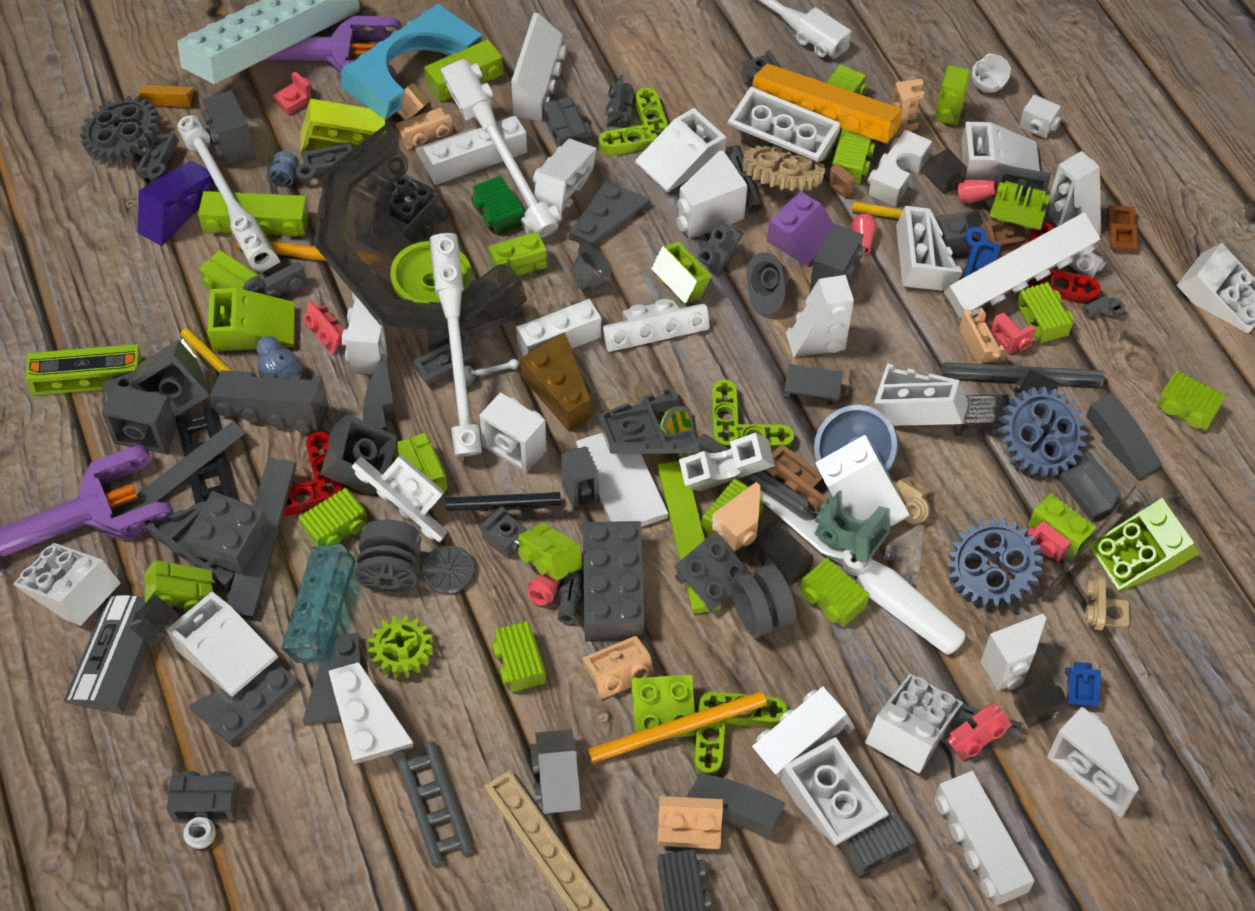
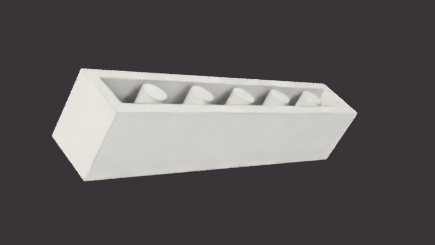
(1023, 265)

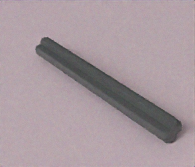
(767, 483)

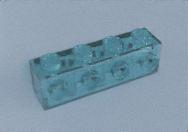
(319, 604)

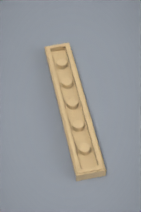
(543, 844)

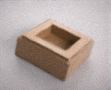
(841, 181)

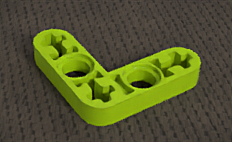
(645, 132)
(737, 430)
(719, 698)

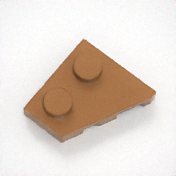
(1006, 234)

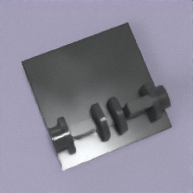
(710, 570)

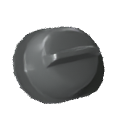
(590, 267)
(766, 283)

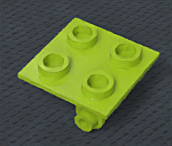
(1020, 209)
(662, 700)

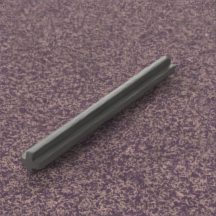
(1013, 373)

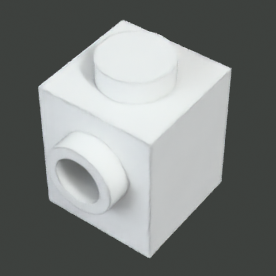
(1040, 116)

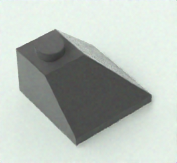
(955, 228)

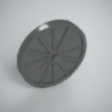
(448, 569)

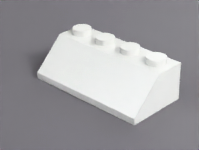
(537, 69)
(786, 125)
(470, 150)

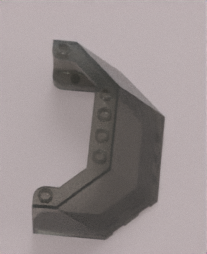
(363, 242)

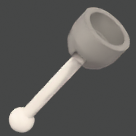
(470, 373)

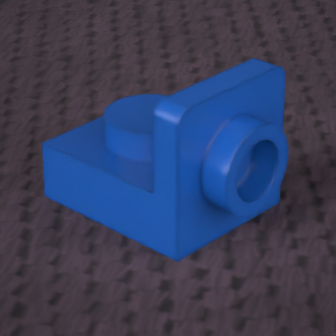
(1083, 684)

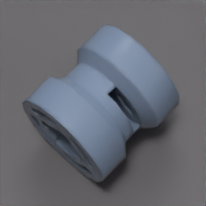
(283, 169)

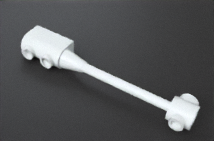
(815, 27)
(474, 101)
(243, 225)
(449, 288)

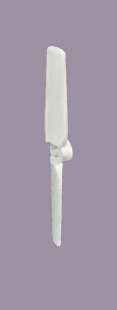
(881, 582)

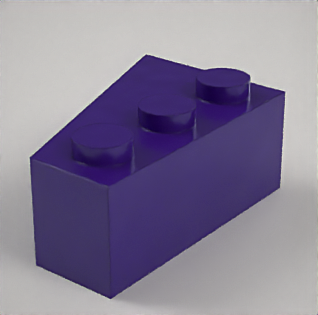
(171, 201)

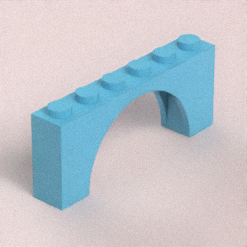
(368, 75)

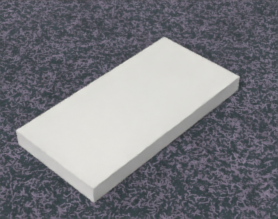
(624, 484)

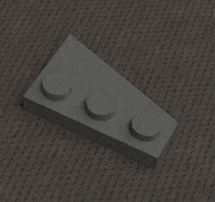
(606, 212)
(322, 701)
(238, 714)

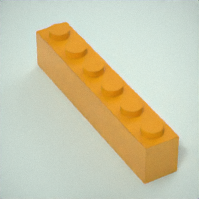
(848, 108)

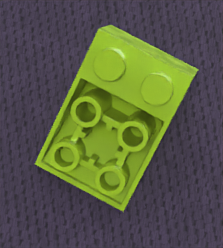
(243, 317)
(1144, 546)

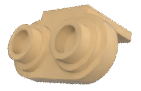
(914, 499)
(1096, 612)

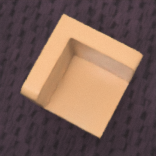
(412, 102)

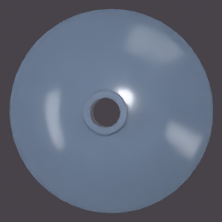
(851, 424)

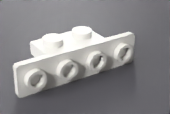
(655, 323)
(407, 490)

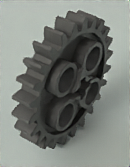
(120, 130)

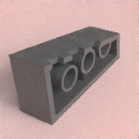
(271, 399)

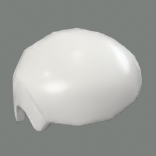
(991, 73)

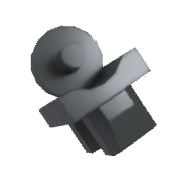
(720, 246)

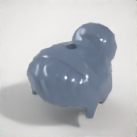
(277, 359)

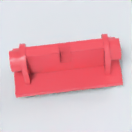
(323, 325)
(991, 725)

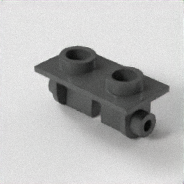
(620, 103)

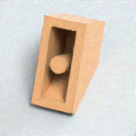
(739, 518)

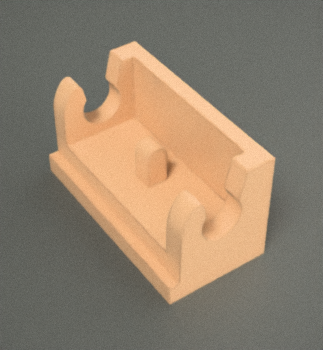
(907, 97)
(980, 339)

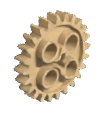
(782, 168)

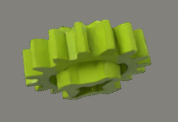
(385, 648)

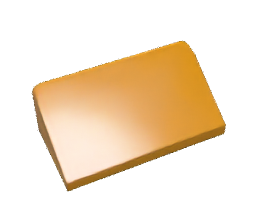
(167, 95)

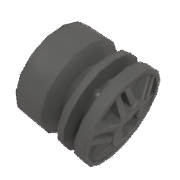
(388, 556)

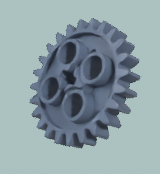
(1062, 446)
(1013, 545)

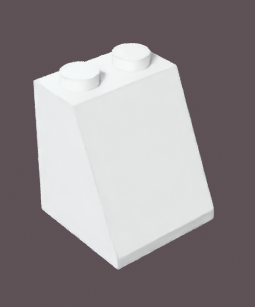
(711, 195)

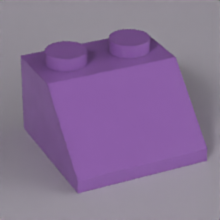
(800, 228)

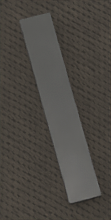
(272, 498)

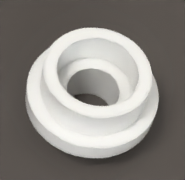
(198, 824)

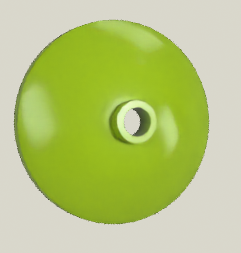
(413, 273)

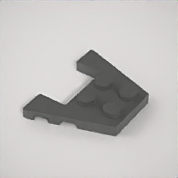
(637, 430)

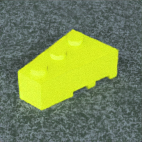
(337, 124)

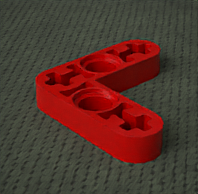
(1070, 278)
(317, 487)

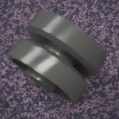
(763, 600)

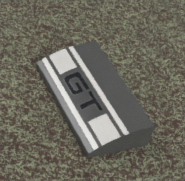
(110, 658)

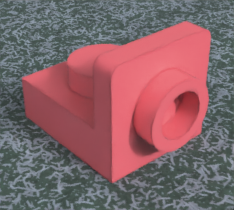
(295, 95)
(1009, 335)
(1051, 542)

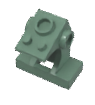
(850, 533)

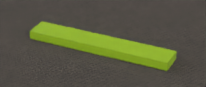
(683, 520)

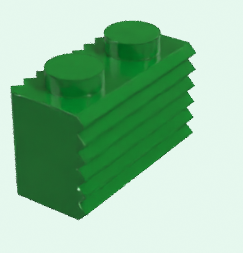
(497, 205)

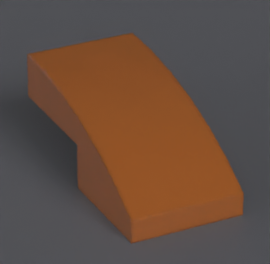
(1121, 227)

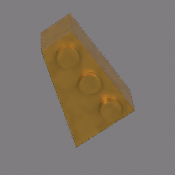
(557, 381)

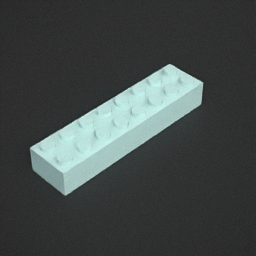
(257, 34)

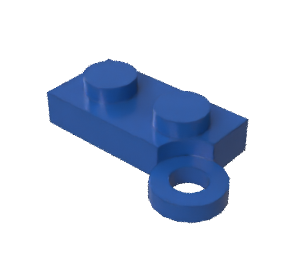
(981, 253)

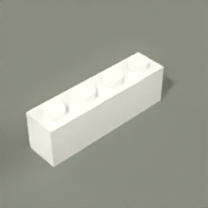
(983, 838)

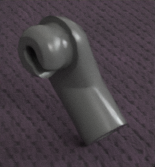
(1105, 306)

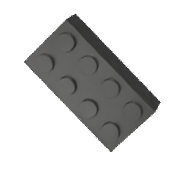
(613, 581)

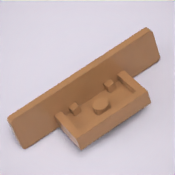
(798, 476)

